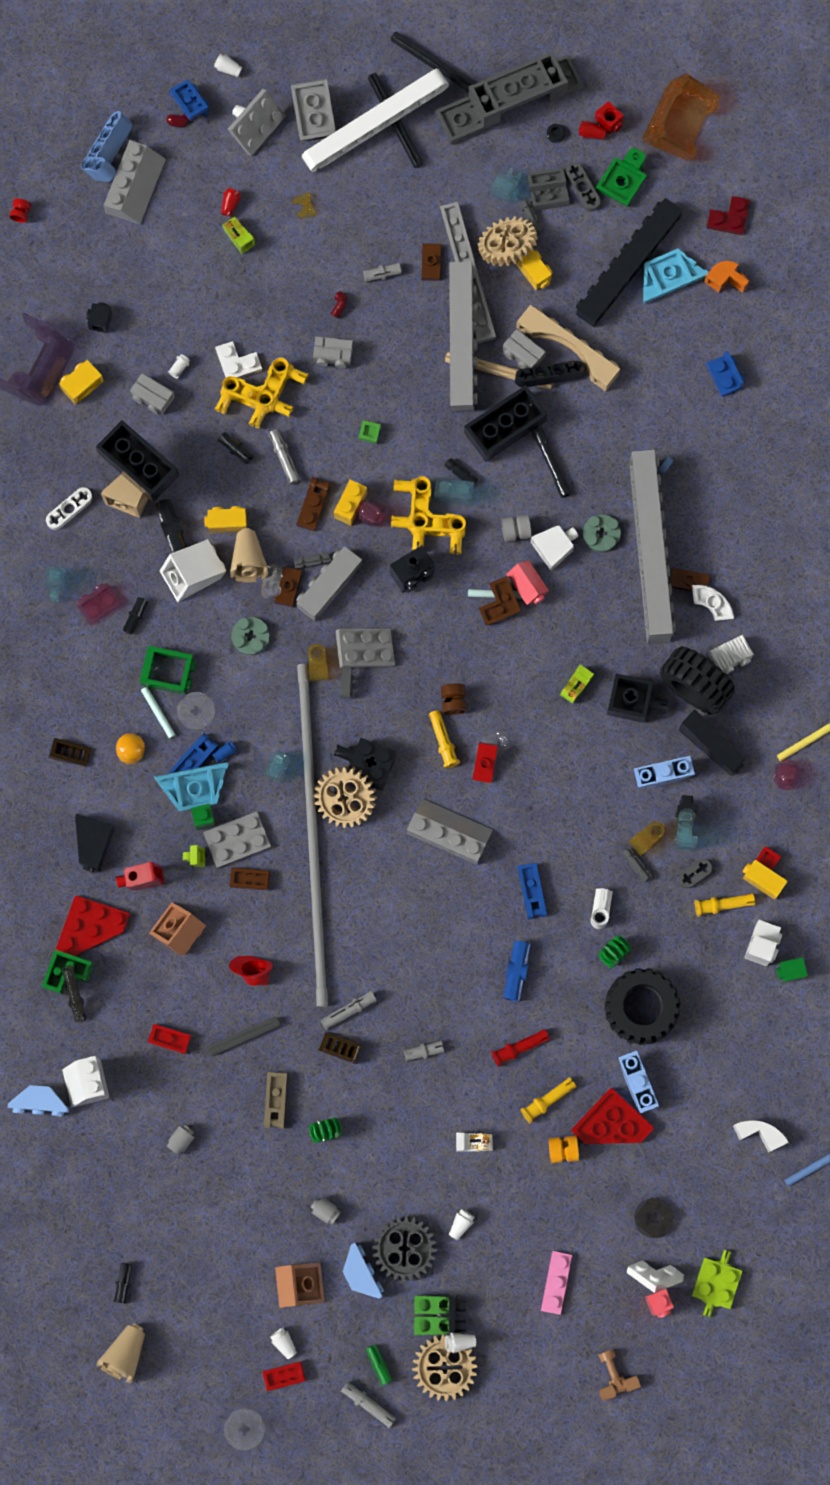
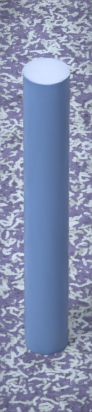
(807, 1170)

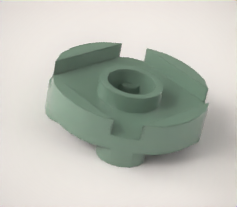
(608, 541)
(244, 627)

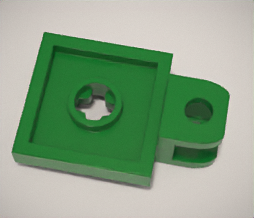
(627, 169)

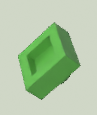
(369, 432)

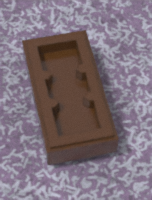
(431, 261)
(685, 579)
(289, 585)
(250, 879)

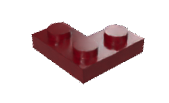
(730, 221)

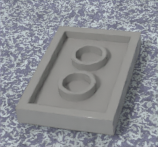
(313, 109)
(256, 122)
(365, 648)
(237, 840)

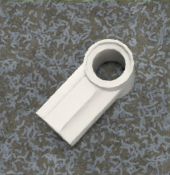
(601, 907)

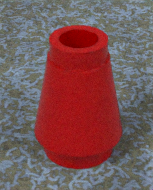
(591, 131)
(230, 201)

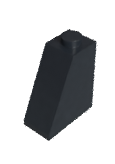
(92, 842)

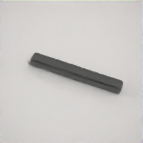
(243, 1036)

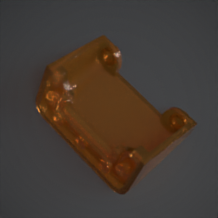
(680, 116)

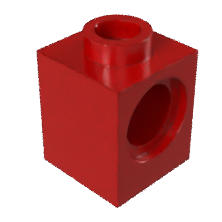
(609, 110)

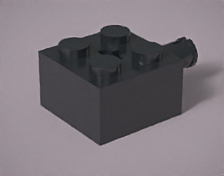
(412, 569)
(641, 698)
(366, 752)

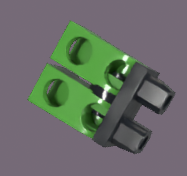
(444, 1315)

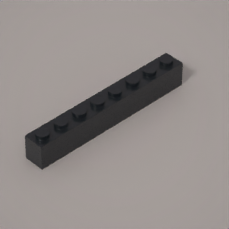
(629, 262)

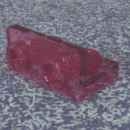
(98, 603)

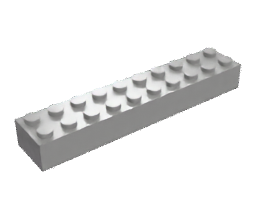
(651, 548)

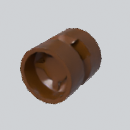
(453, 699)

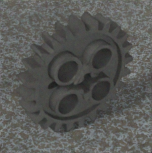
(386, 1248)

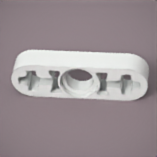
(83, 504)

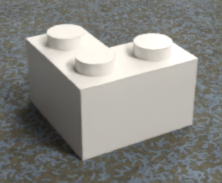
(763, 943)

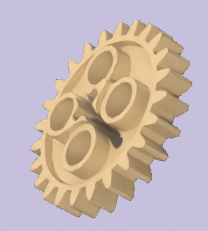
(507, 241)
(328, 799)
(445, 1386)

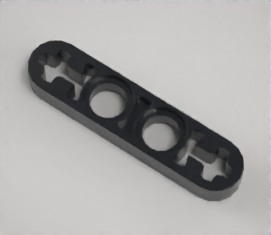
(571, 369)

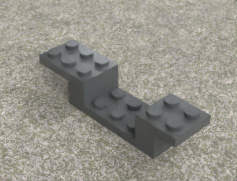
(506, 91)

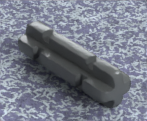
(530, 215)
(312, 560)
(636, 864)

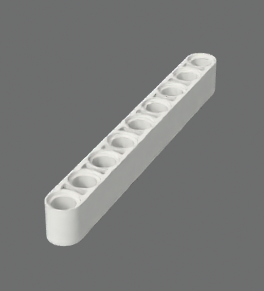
(375, 120)

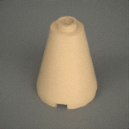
(248, 558)
(124, 1353)

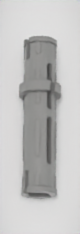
(281, 450)
(348, 1010)
(368, 1404)

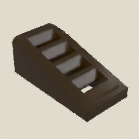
(59, 757)
(357, 1048)

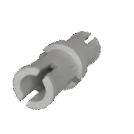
(382, 272)
(423, 1051)

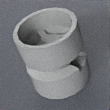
(516, 528)

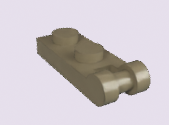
(275, 1099)

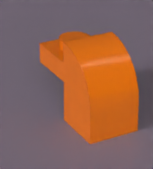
(726, 272)

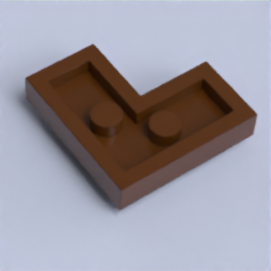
(503, 606)

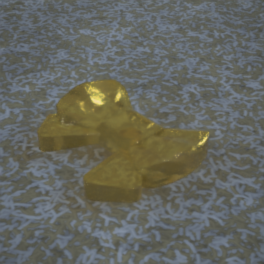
(307, 210)

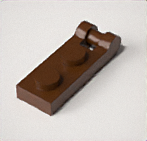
(313, 504)

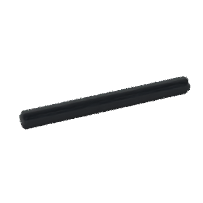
(431, 61)
(398, 125)

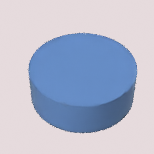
(665, 465)

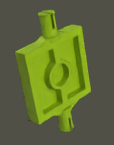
(717, 1283)

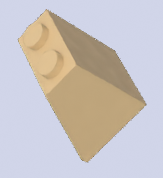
(124, 497)

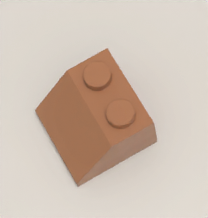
(177, 929)
(299, 1284)

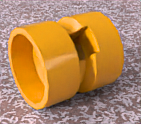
(563, 1149)

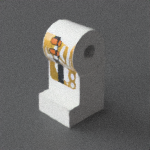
(473, 1142)

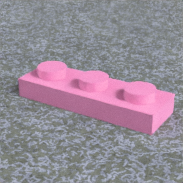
(556, 1282)

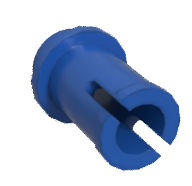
(224, 752)

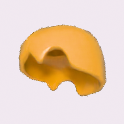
(130, 748)

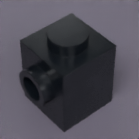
(99, 317)

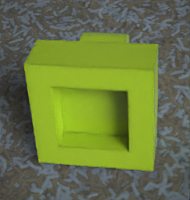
(195, 856)

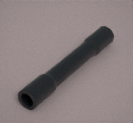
(559, 481)

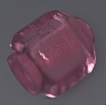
(370, 512)
(786, 775)

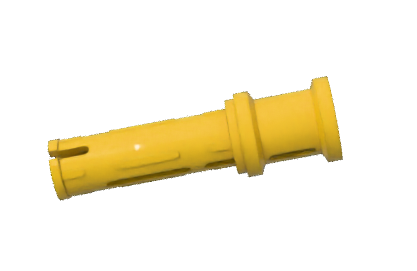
(446, 747)
(715, 905)
(540, 1105)

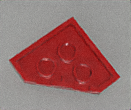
(90, 925)
(612, 1122)

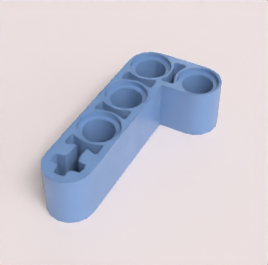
(99, 159)

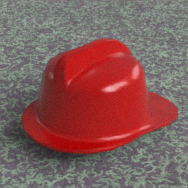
(252, 969)

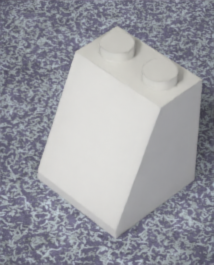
(192, 569)
(85, 1081)

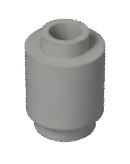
(180, 1139)
(325, 1210)

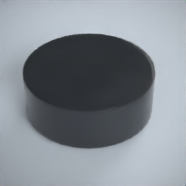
(555, 133)

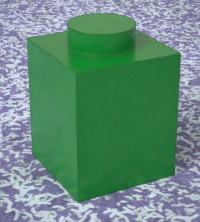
(203, 816)
(791, 970)

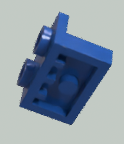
(189, 100)
(726, 374)

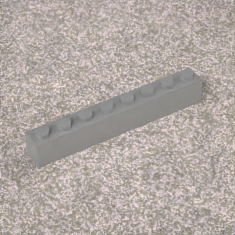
(462, 336)

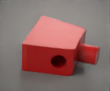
(147, 876)

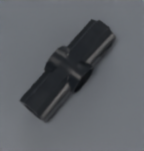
(171, 525)

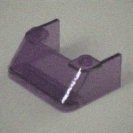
(47, 369)

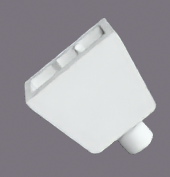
(554, 545)

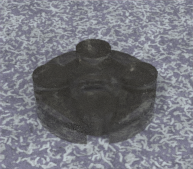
(654, 1229)

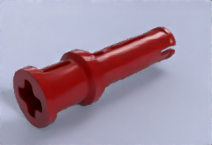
(511, 1051)

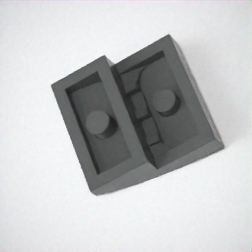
(548, 189)

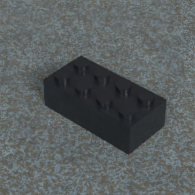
(505, 423)
(137, 461)

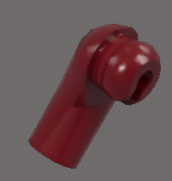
(177, 121)
(341, 304)

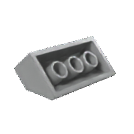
(134, 183)
(449, 831)

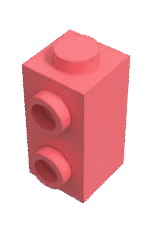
(528, 582)
(659, 1303)

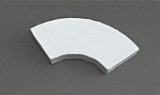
(713, 601)

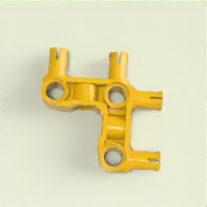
(271, 389)
(434, 524)

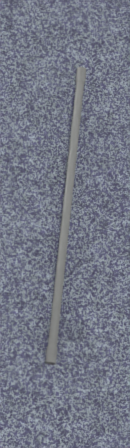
(321, 990)

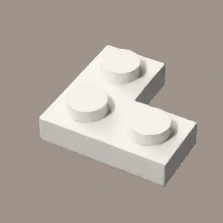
(237, 366)
(655, 1279)

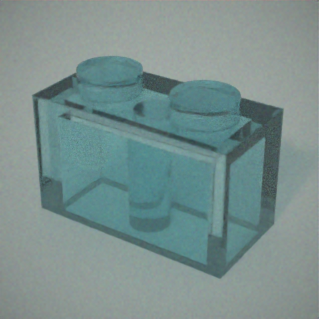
(454, 491)

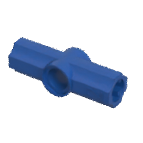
(517, 971)

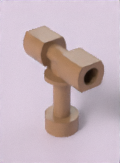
(617, 1384)

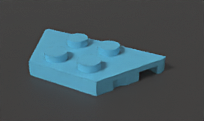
(669, 274)
(193, 786)

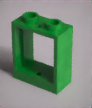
(145, 678)

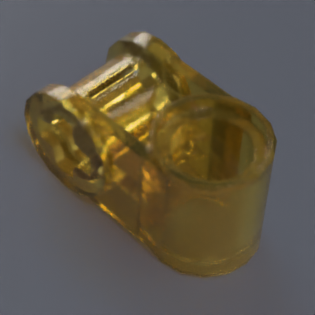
(317, 666)
(645, 839)

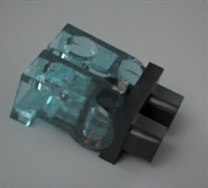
(685, 817)

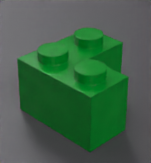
(54, 977)

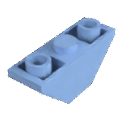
(664, 772)
(638, 1082)
(38, 1100)
(360, 1274)

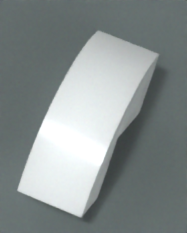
(770, 1135)

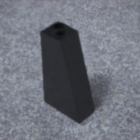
(711, 743)

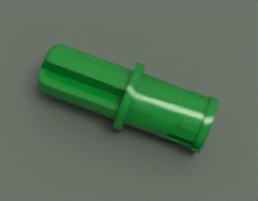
(379, 1364)

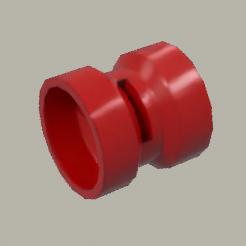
(20, 210)

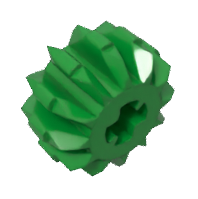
(614, 951)
(325, 1130)

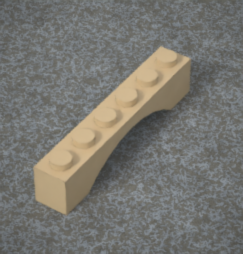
(537, 325)

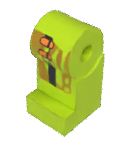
(238, 235)
(577, 684)

